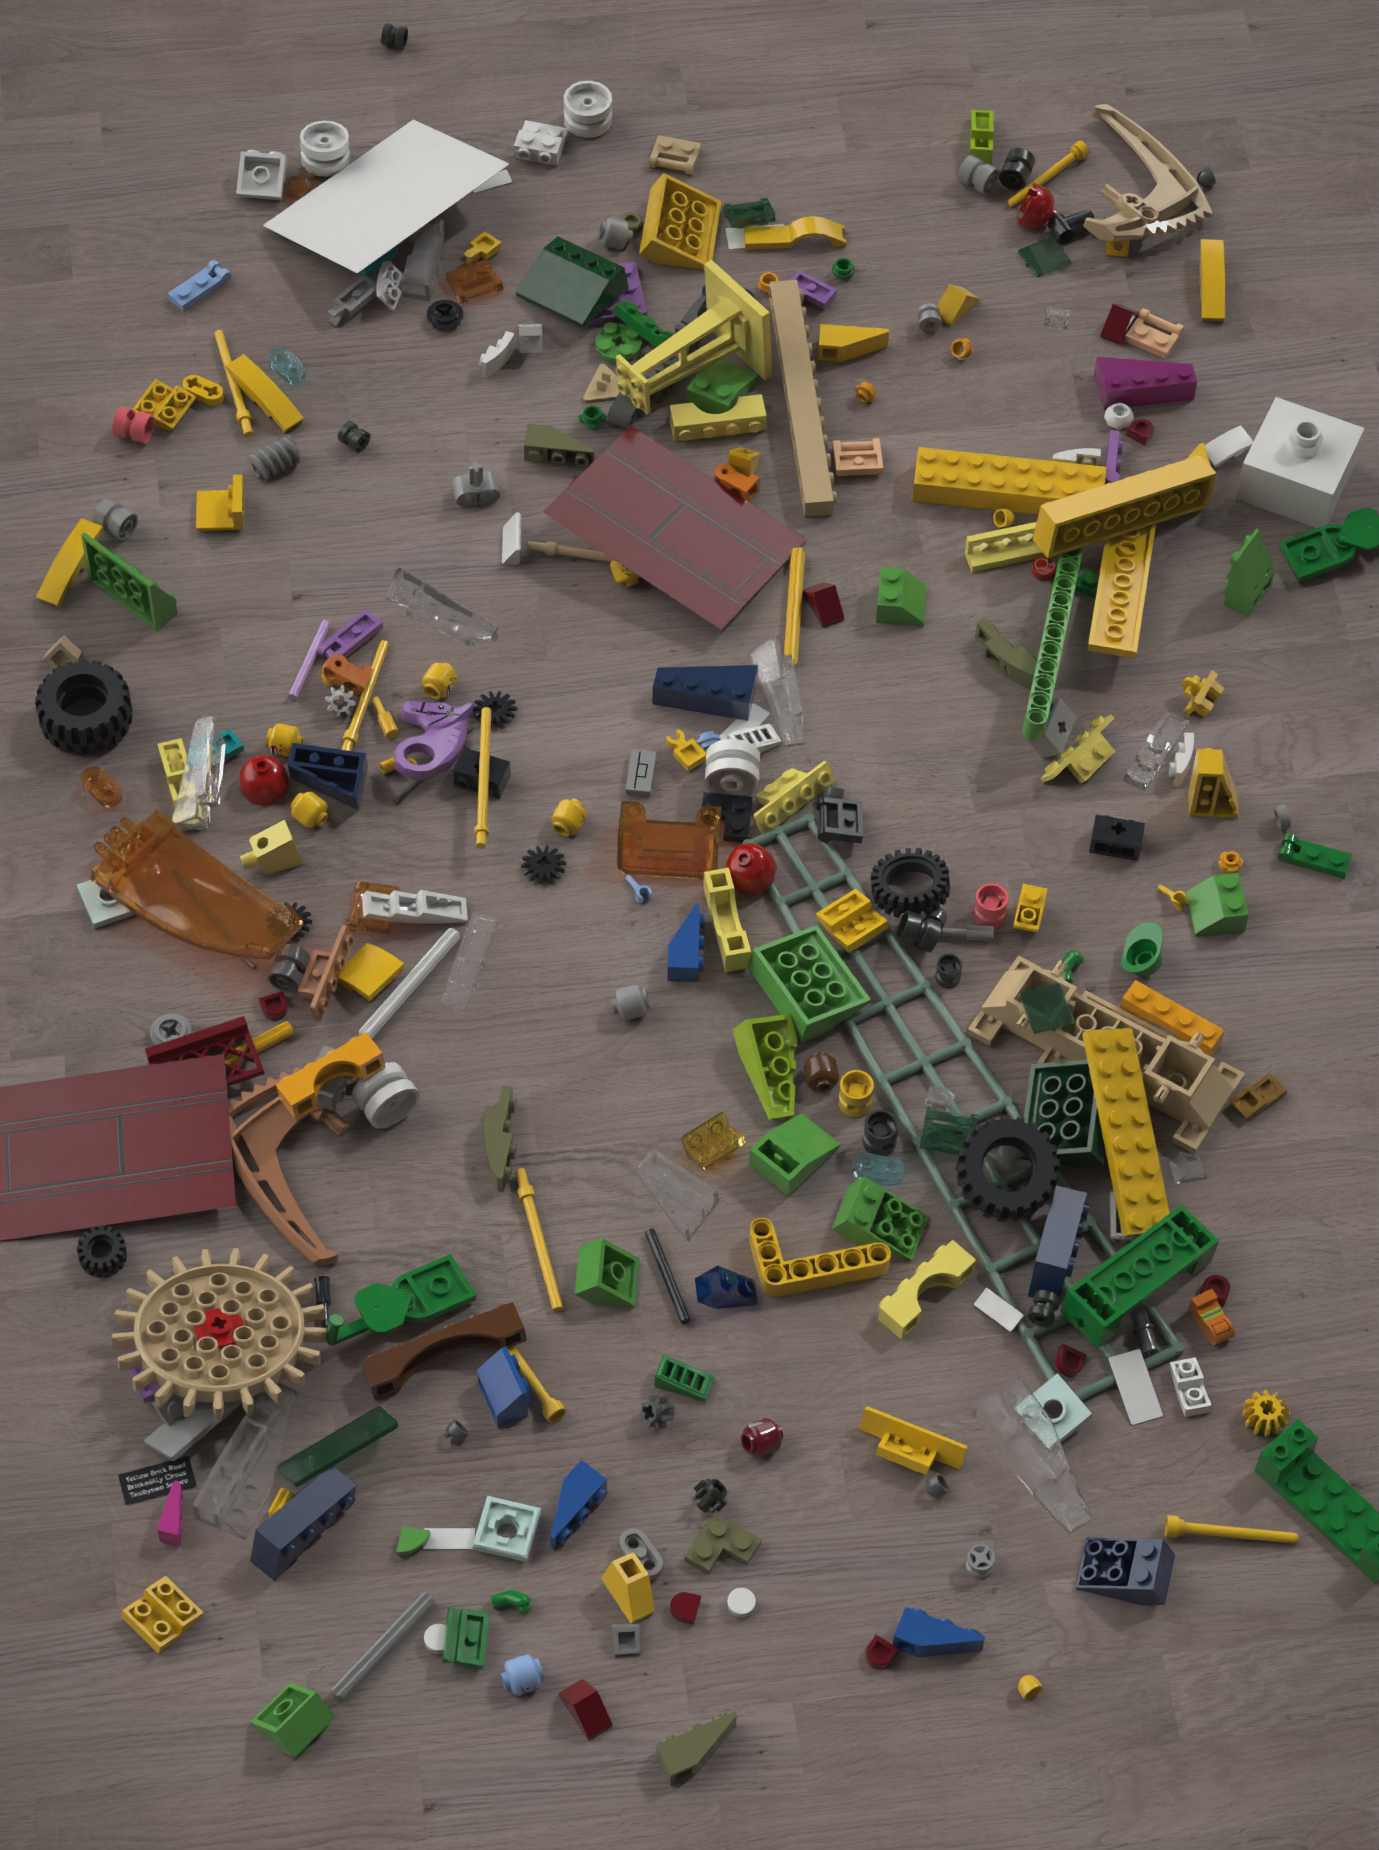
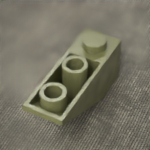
(553, 446)
(688, 1752)

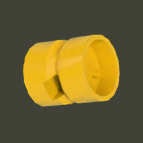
(856, 1093)

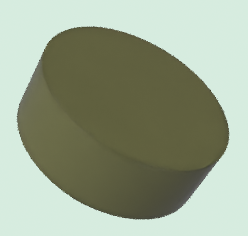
(634, 221)

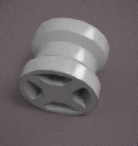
(929, 317)
(980, 1555)

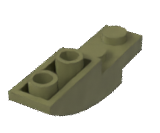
(1014, 664)
(498, 1139)

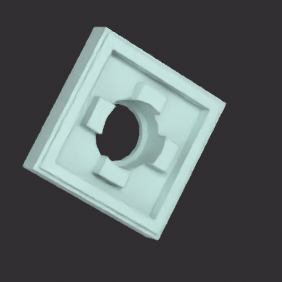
(101, 911)
(1074, 1410)
(500, 1512)

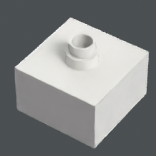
(1299, 463)

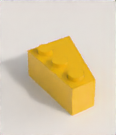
(1212, 786)

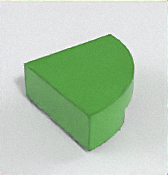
(411, 1540)

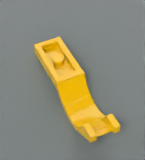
(785, 236)

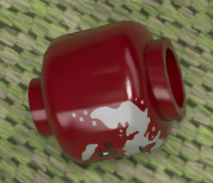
(761, 1438)

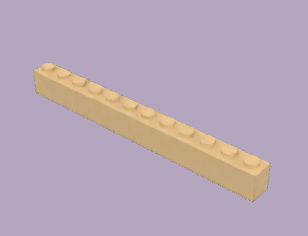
(801, 399)

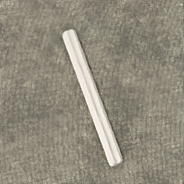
(410, 983)

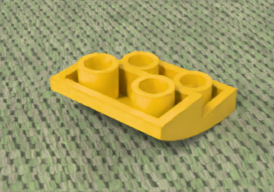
(165, 404)
(162, 1614)

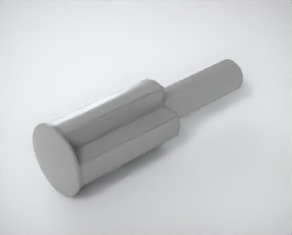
(974, 933)

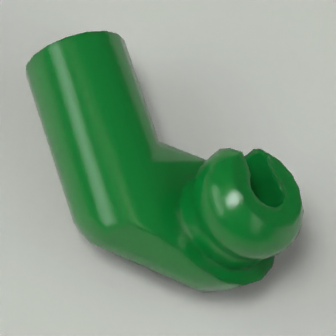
(1072, 959)
(512, 1597)

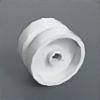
(587, 109)
(324, 148)
(732, 767)
(386, 1096)

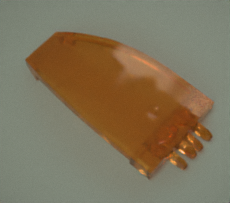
(189, 891)

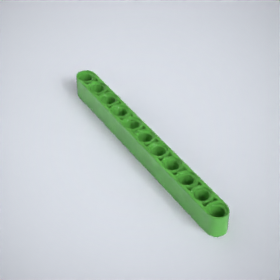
(1051, 645)

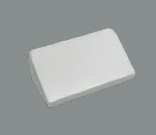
(512, 541)

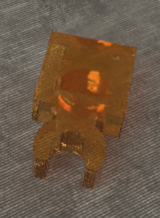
(299, 186)

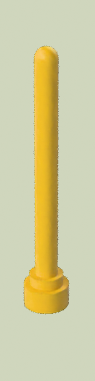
(1078, 152)
(552, 1409)
(1176, 1527)

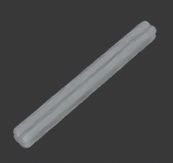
(383, 1646)

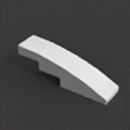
(415, 908)

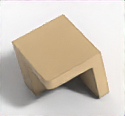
(62, 652)

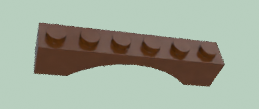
(493, 1329)

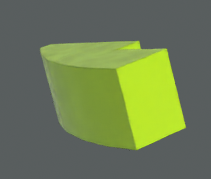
(982, 135)

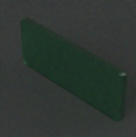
(337, 1446)

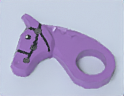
(442, 740)

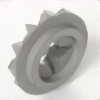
(168, 1023)

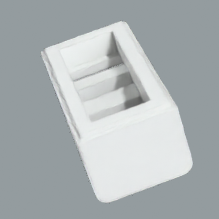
(752, 733)

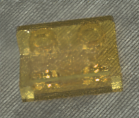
(712, 1141)

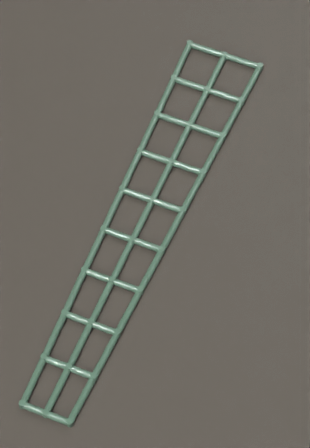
(925, 1063)

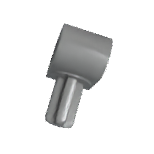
(475, 487)

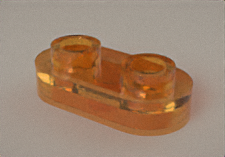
(103, 788)

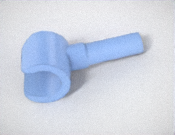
(639, 889)

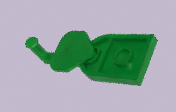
(1331, 544)
(430, 1288)

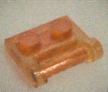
(473, 281)
(356, 923)

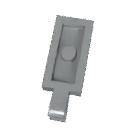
(352, 299)

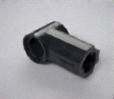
(1067, 227)

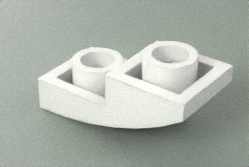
(388, 283)
(497, 356)
(1228, 445)
(1084, 456)
(1180, 766)
(1189, 1387)

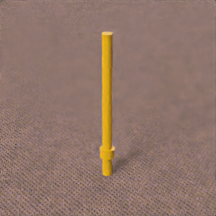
(242, 415)
(351, 735)
(526, 1195)

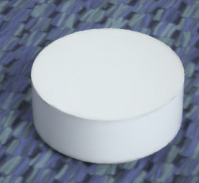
(741, 1602)
(434, 1638)

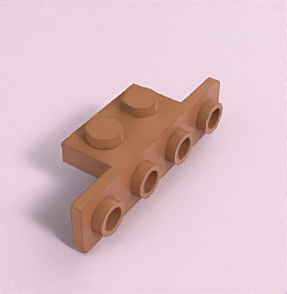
(323, 971)

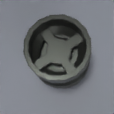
(394, 36)
(356, 438)
(948, 970)
(1044, 1307)

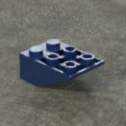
(1127, 1569)

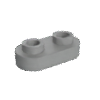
(645, 1551)

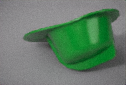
(1143, 950)

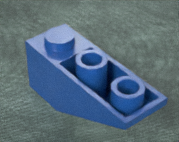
(684, 948)
(579, 1493)
(929, 1636)

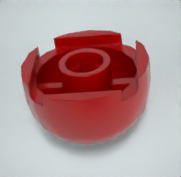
(1036, 208)
(263, 780)
(751, 868)

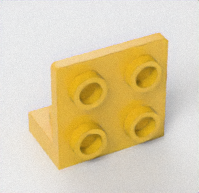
(221, 508)

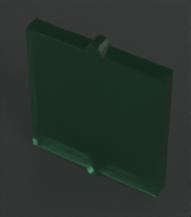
(1044, 256)
(1046, 1008)

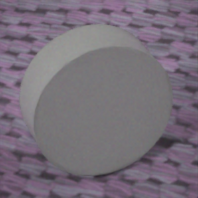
(1282, 817)

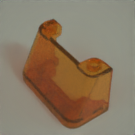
(667, 846)

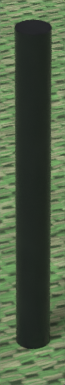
(667, 1276)

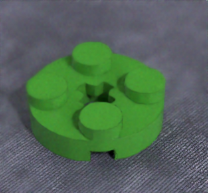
(615, 333)

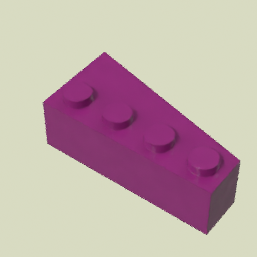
(1143, 381)

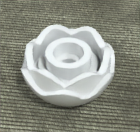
(1119, 416)

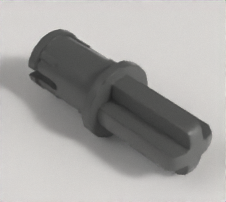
(1144, 1331)

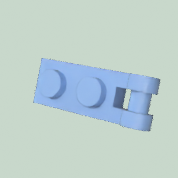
(199, 286)

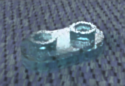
(289, 368)
(878, 1169)

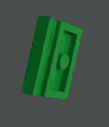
(465, 1638)

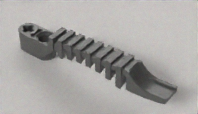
(622, 411)

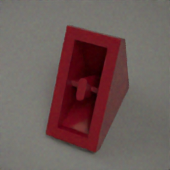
(1118, 323)
(824, 603)
(586, 1708)

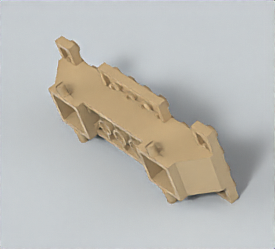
(1174, 1072)

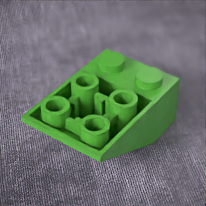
(1249, 575)
(792, 1153)
(878, 1216)

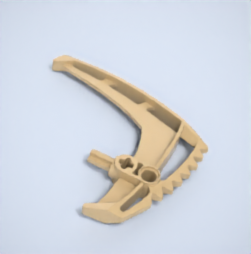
(1172, 193)

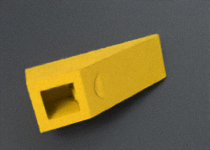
(847, 342)

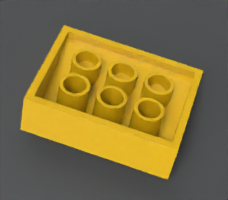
(679, 224)

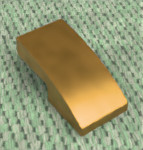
(1259, 1097)

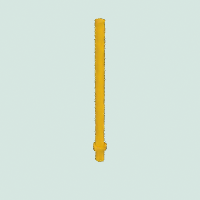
(481, 831)

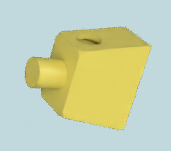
(273, 850)

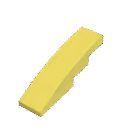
(173, 760)

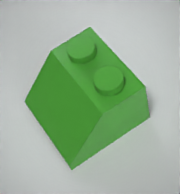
(900, 598)
(1218, 905)
(606, 1274)
(293, 1719)

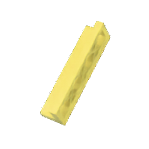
(1005, 552)

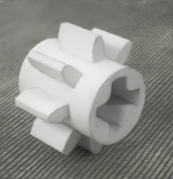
(335, 696)

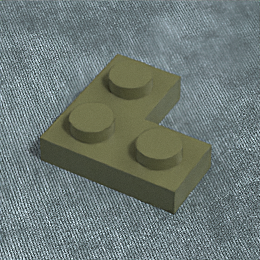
(721, 1537)

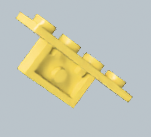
(1085, 755)
(790, 794)

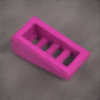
(171, 1520)

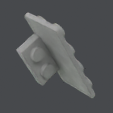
(181, 1432)

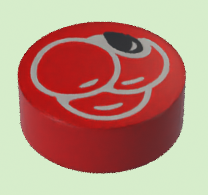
(1044, 568)

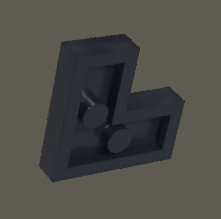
(735, 811)

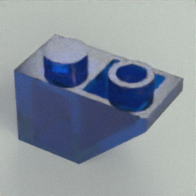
(725, 1289)

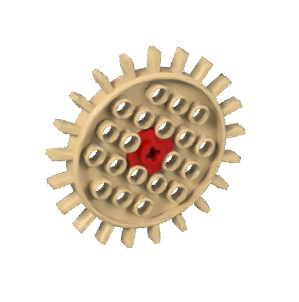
(220, 1332)

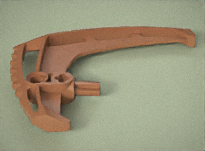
(263, 1137)

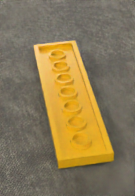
(1121, 593)
(1126, 1129)

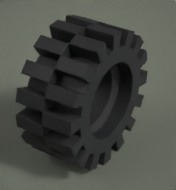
(97, 1238)

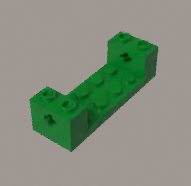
(1138, 1274)
(1322, 1496)

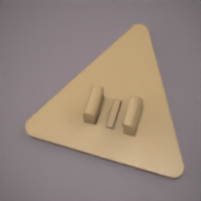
(602, 385)

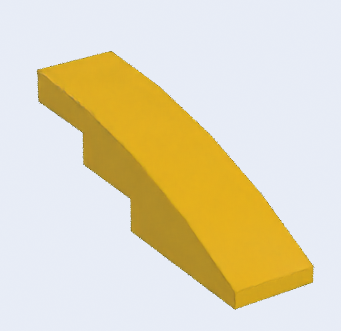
(1212, 280)
(264, 392)
(67, 564)

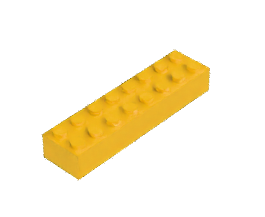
(998, 480)
(1123, 506)

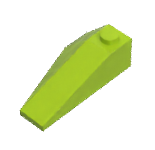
(768, 1056)

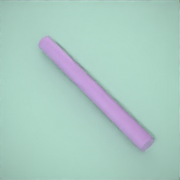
(309, 660)

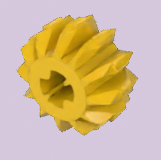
(1276, 1411)

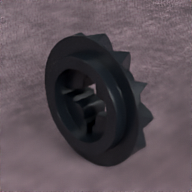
(443, 308)

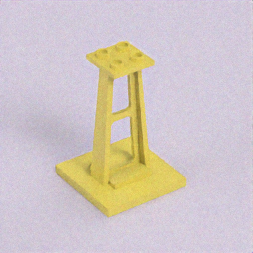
(730, 314)

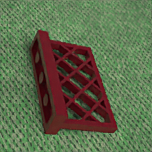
(202, 1042)

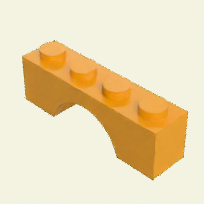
(1160, 1010)
(356, 1058)

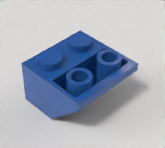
(503, 1388)

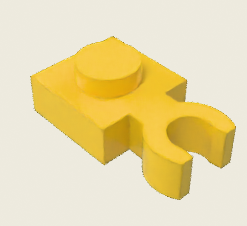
(687, 753)

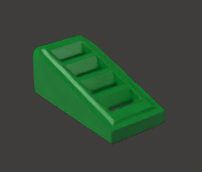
(686, 1370)

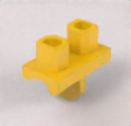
(1207, 687)

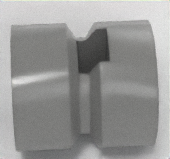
(977, 173)
(115, 518)

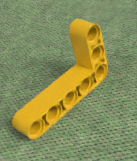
(811, 1265)

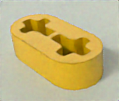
(203, 390)

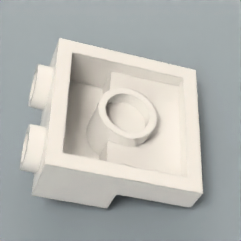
(540, 143)
(261, 175)

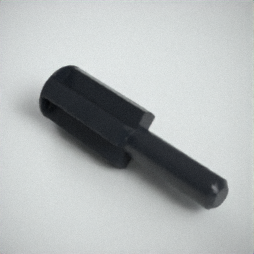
(322, 1291)

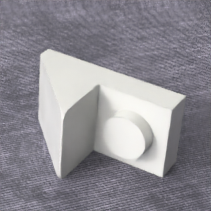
(530, 338)

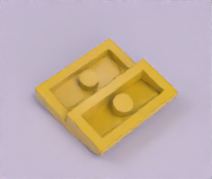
(852, 920)
(370, 971)

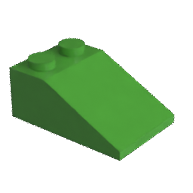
(720, 386)

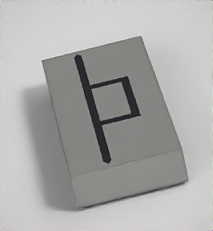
(640, 772)

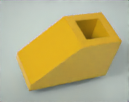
(1030, 908)
(630, 1587)

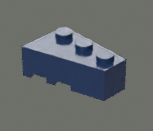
(330, 771)

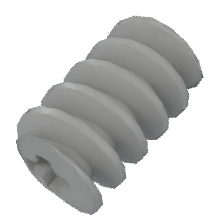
(274, 457)

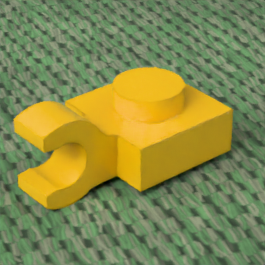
(482, 246)

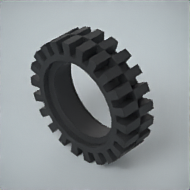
(904, 863)

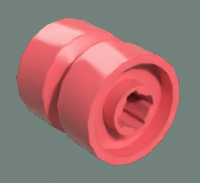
(133, 425)
(990, 905)

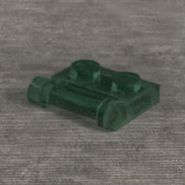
(749, 213)
(946, 1137)

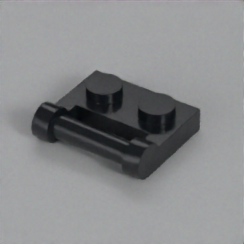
(848, 820)

